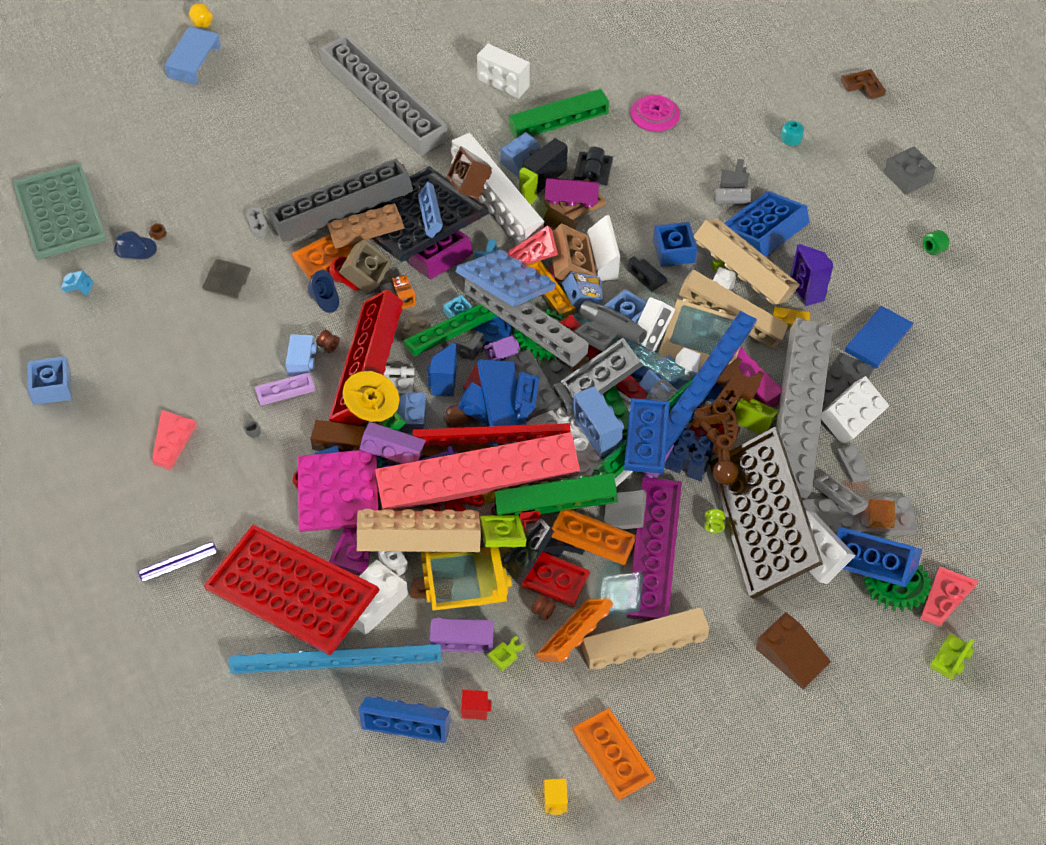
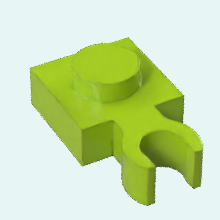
(505, 655)

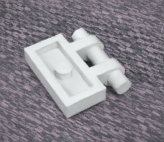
(402, 384)

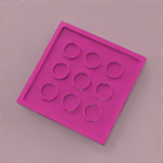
(335, 488)

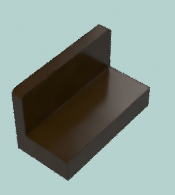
(554, 219)

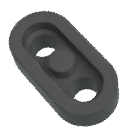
(567, 402)

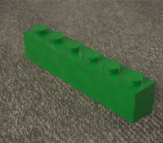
(559, 113)
(558, 496)

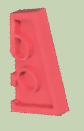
(535, 247)
(171, 438)
(946, 595)

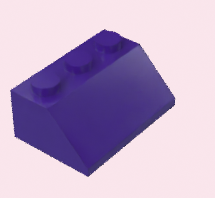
(813, 272)

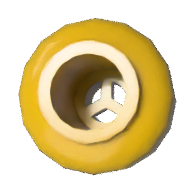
(200, 15)

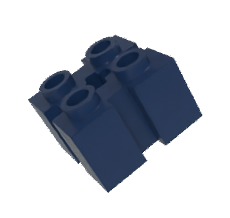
(690, 455)

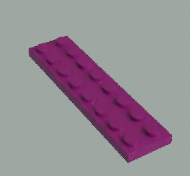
(656, 547)

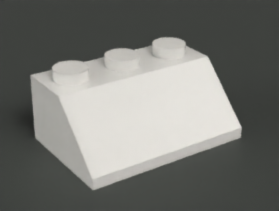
(604, 250)

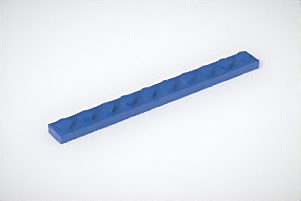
(707, 376)

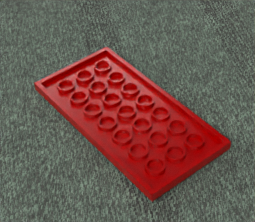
(291, 589)

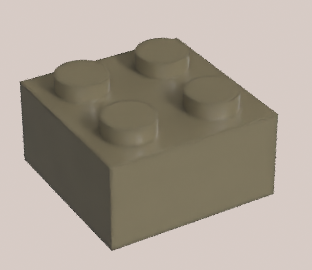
(412, 327)

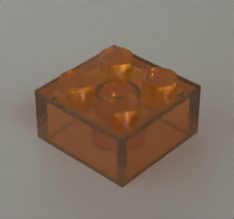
(881, 513)

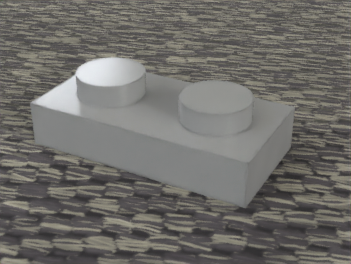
(853, 464)

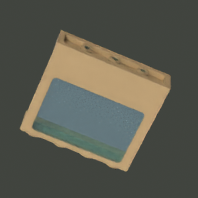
(695, 329)

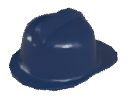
(133, 246)
(323, 291)

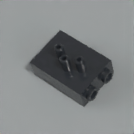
(547, 161)

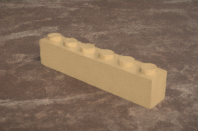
(705, 291)
(645, 638)

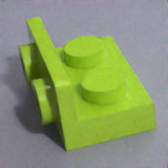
(951, 656)

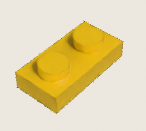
(789, 315)

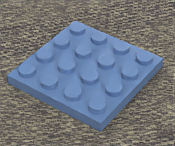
(506, 277)

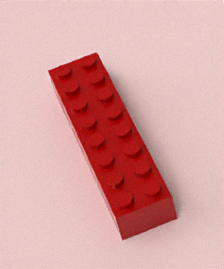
(368, 348)

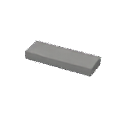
(841, 494)

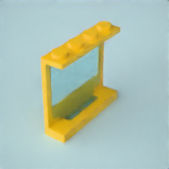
(463, 578)

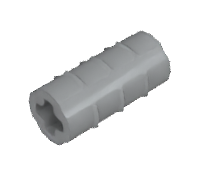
(732, 195)

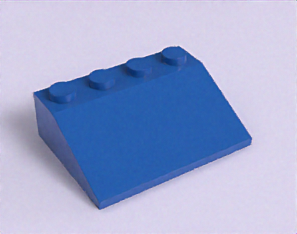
(769, 221)

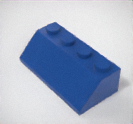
(880, 557)
(405, 719)

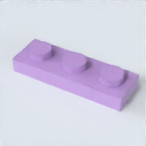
(285, 388)

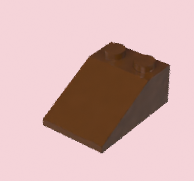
(469, 173)
(792, 650)

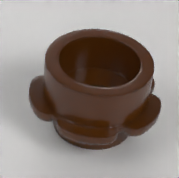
(157, 231)

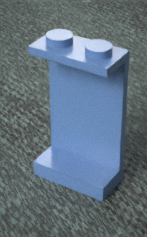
(190, 54)

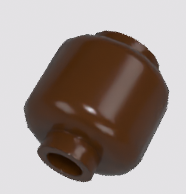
(456, 417)

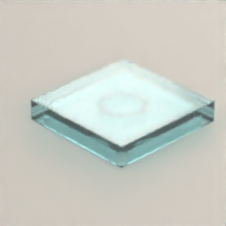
(623, 592)

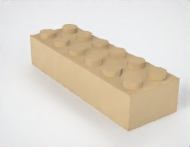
(746, 261)
(418, 530)

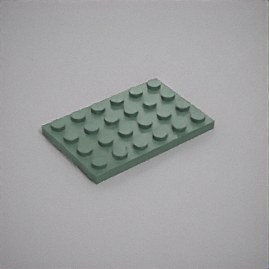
(59, 211)

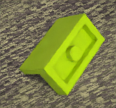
(528, 185)
(755, 415)

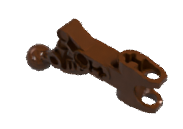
(735, 386)

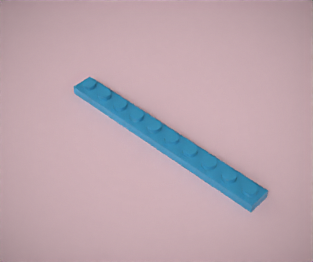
(340, 658)

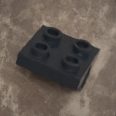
(594, 166)

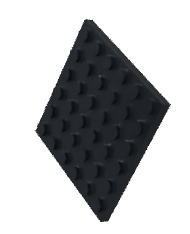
(455, 211)

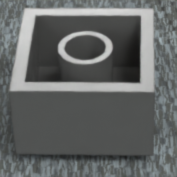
(909, 170)

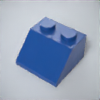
(443, 372)

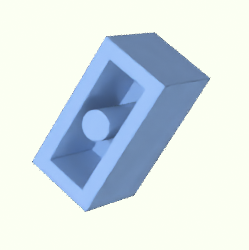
(300, 354)

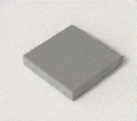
(628, 510)

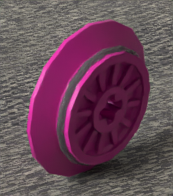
(655, 113)

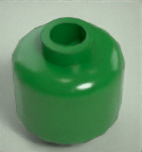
(936, 242)

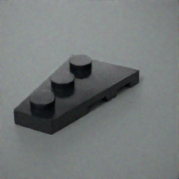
(520, 560)

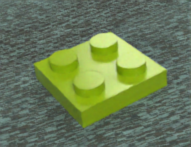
(502, 531)

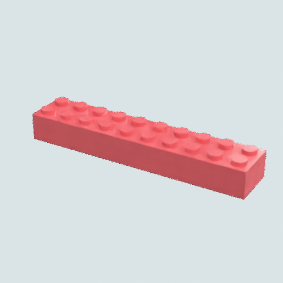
(477, 472)

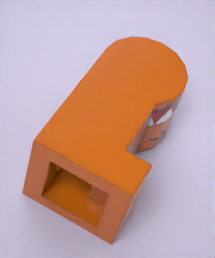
(404, 290)

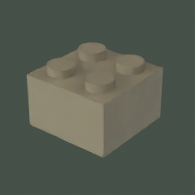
(365, 266)

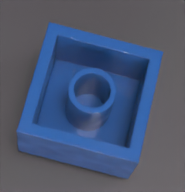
(675, 244)

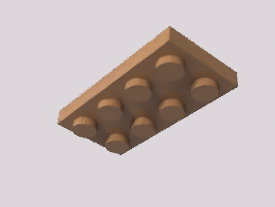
(365, 225)

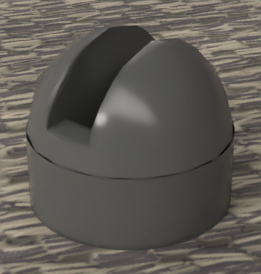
(252, 429)

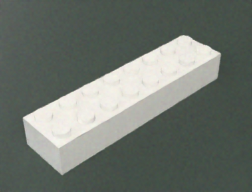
(502, 196)

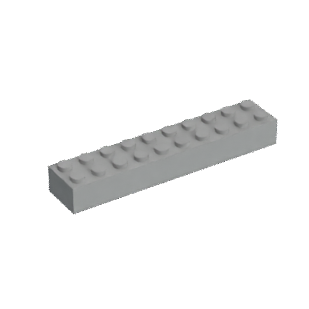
(384, 94)
(803, 397)

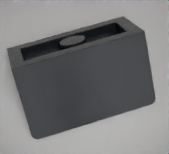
(646, 273)

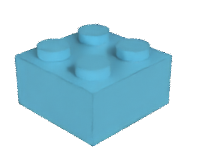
(456, 306)

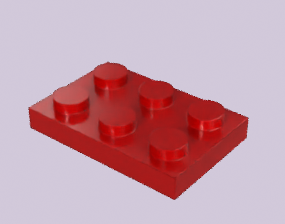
(556, 579)

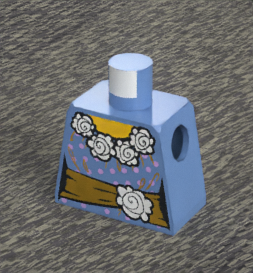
(582, 288)

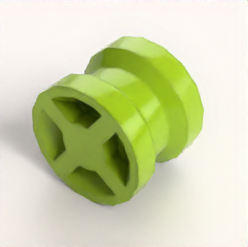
(714, 521)

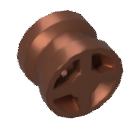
(328, 341)
(543, 607)

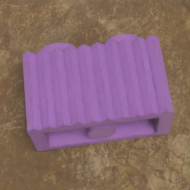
(502, 349)

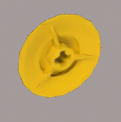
(374, 385)

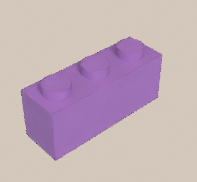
(391, 444)
(462, 634)

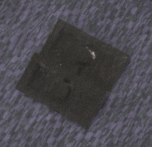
(226, 278)

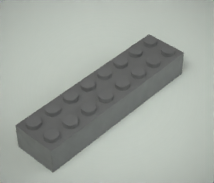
(340, 200)

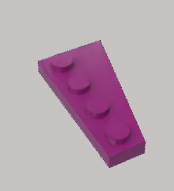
(346, 554)

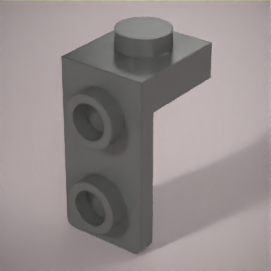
(468, 350)

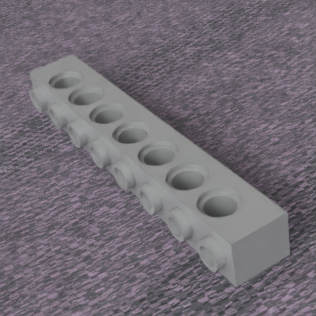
(534, 324)

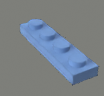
(430, 210)

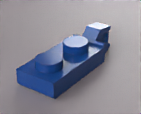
(526, 395)

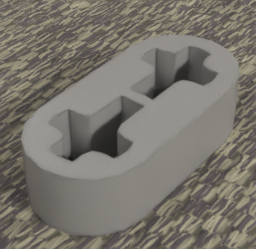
(253, 223)

